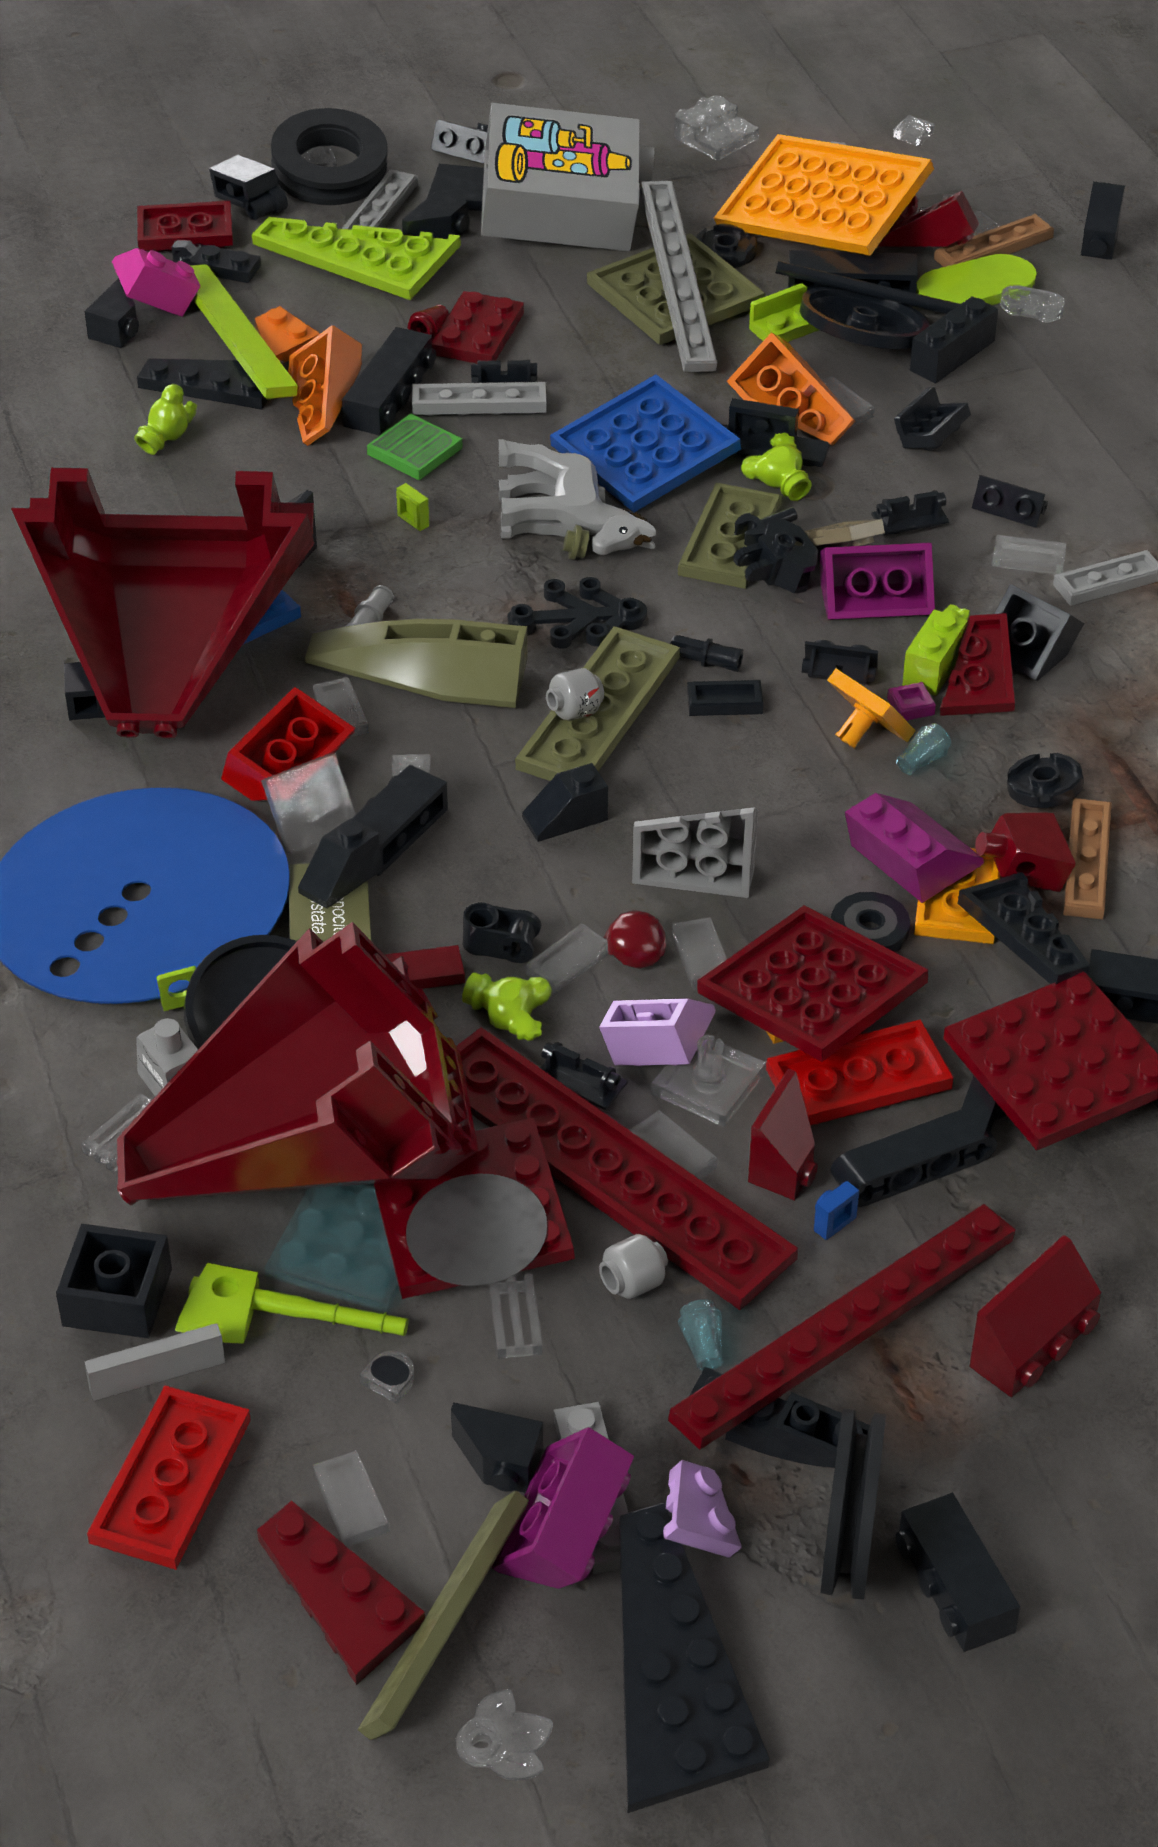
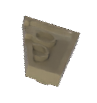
(846, 533)

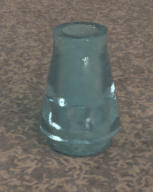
(926, 747)
(703, 1332)

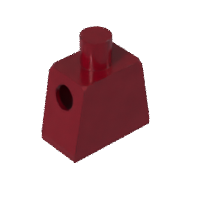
(1029, 845)

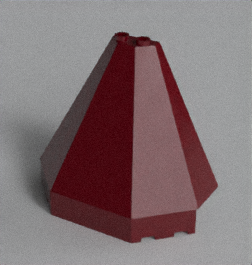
(161, 596)
(308, 1086)

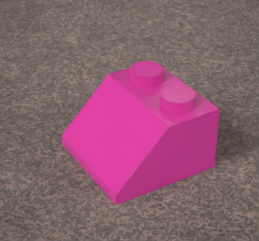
(156, 280)

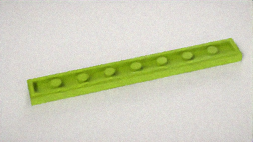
(242, 337)

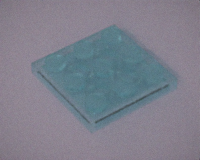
(337, 1248)

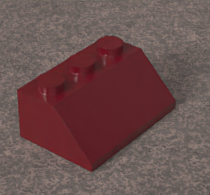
(1035, 1319)

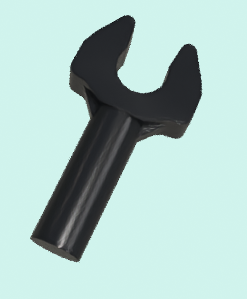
(754, 527)

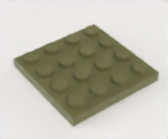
(638, 290)

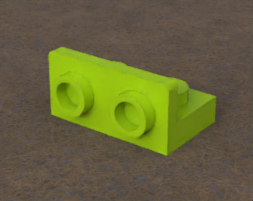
(780, 315)

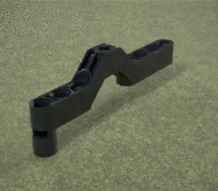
(924, 1150)

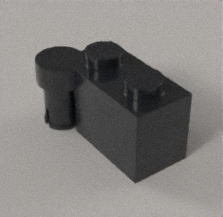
(248, 186)

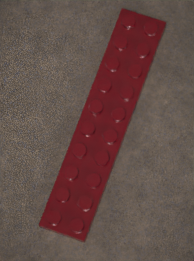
(626, 1175)

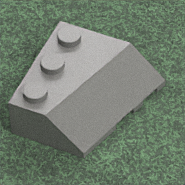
(697, 852)

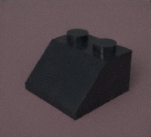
(1037, 632)

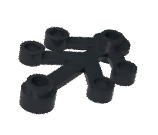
(623, 613)

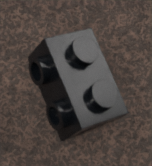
(928, 422)

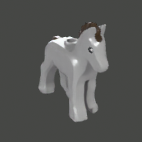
(571, 500)

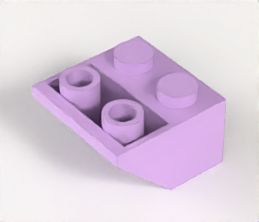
(655, 1030)

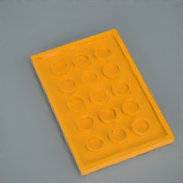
(825, 193)

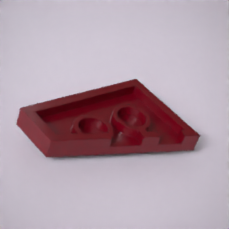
(983, 669)

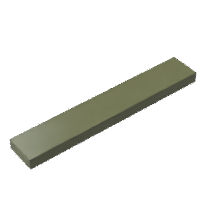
(443, 1617)

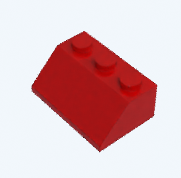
(284, 738)

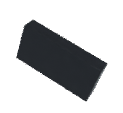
(725, 698)

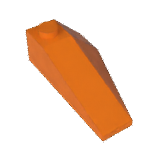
(324, 374)
(783, 378)

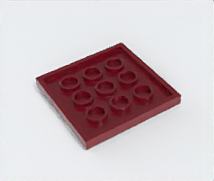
(812, 982)
(1058, 1059)
(504, 1150)

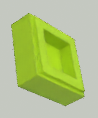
(412, 507)

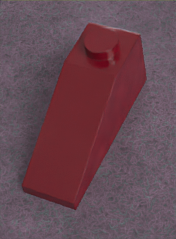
(937, 225)

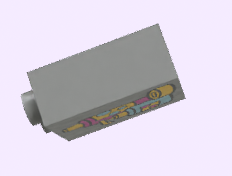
(563, 177)

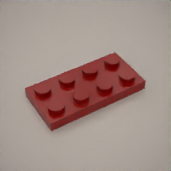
(867, 1072)
(169, 1477)

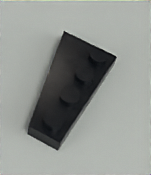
(203, 379)
(1020, 922)

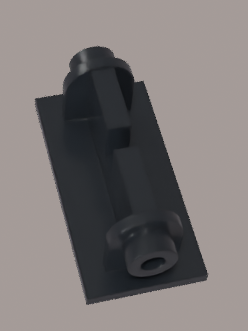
(491, 371)
(1009, 501)
(901, 516)
(855, 661)
(586, 1078)

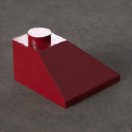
(783, 1142)

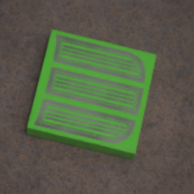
(414, 446)

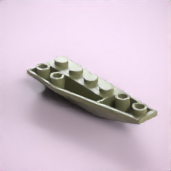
(430, 657)

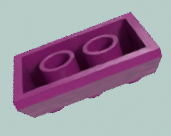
(877, 581)
(909, 845)
(566, 1510)

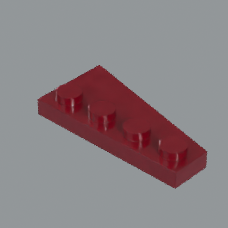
(349, 1600)

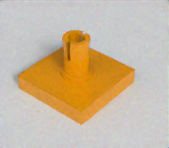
(868, 709)

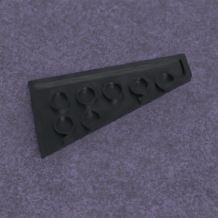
(680, 1691)

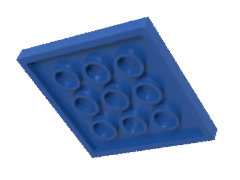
(647, 442)

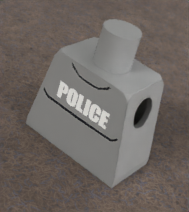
(162, 1053)

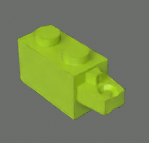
(935, 649)

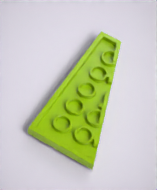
(364, 254)

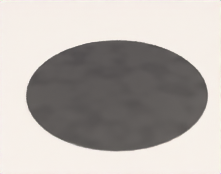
(476, 1229)

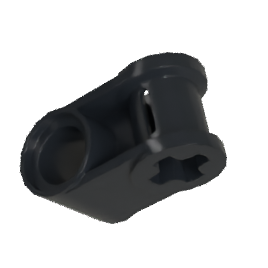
(496, 932)

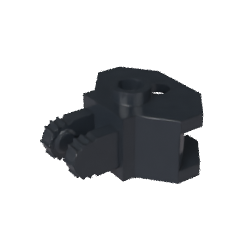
(778, 558)

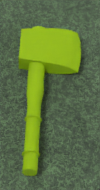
(232, 1294)

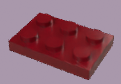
(195, 222)
(477, 327)

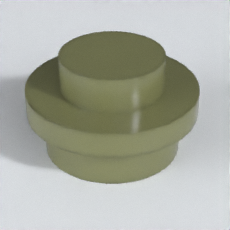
(576, 542)

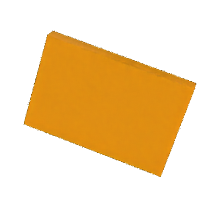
(946, 919)

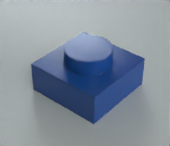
(835, 1209)

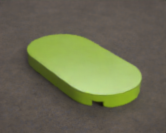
(977, 278)

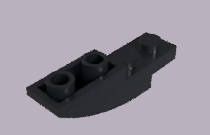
(789, 1429)

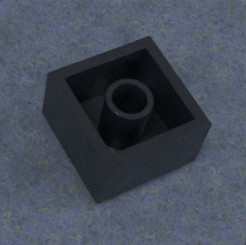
(114, 1280)

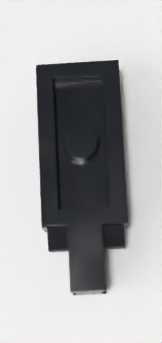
(223, 263)

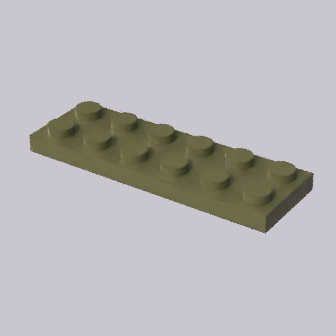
(630, 674)

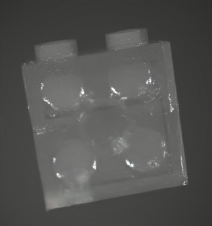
(714, 127)

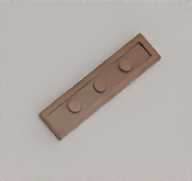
(1000, 240)
(1089, 846)

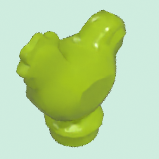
(166, 420)
(780, 468)
(508, 1002)

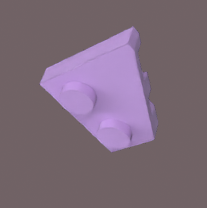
(700, 1511)

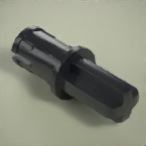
(709, 652)

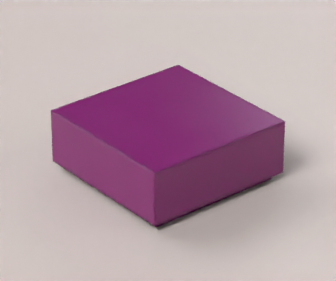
(912, 701)

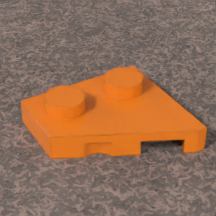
(283, 332)

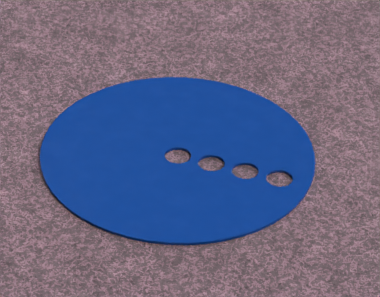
(210, 876)

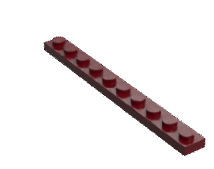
(839, 1327)

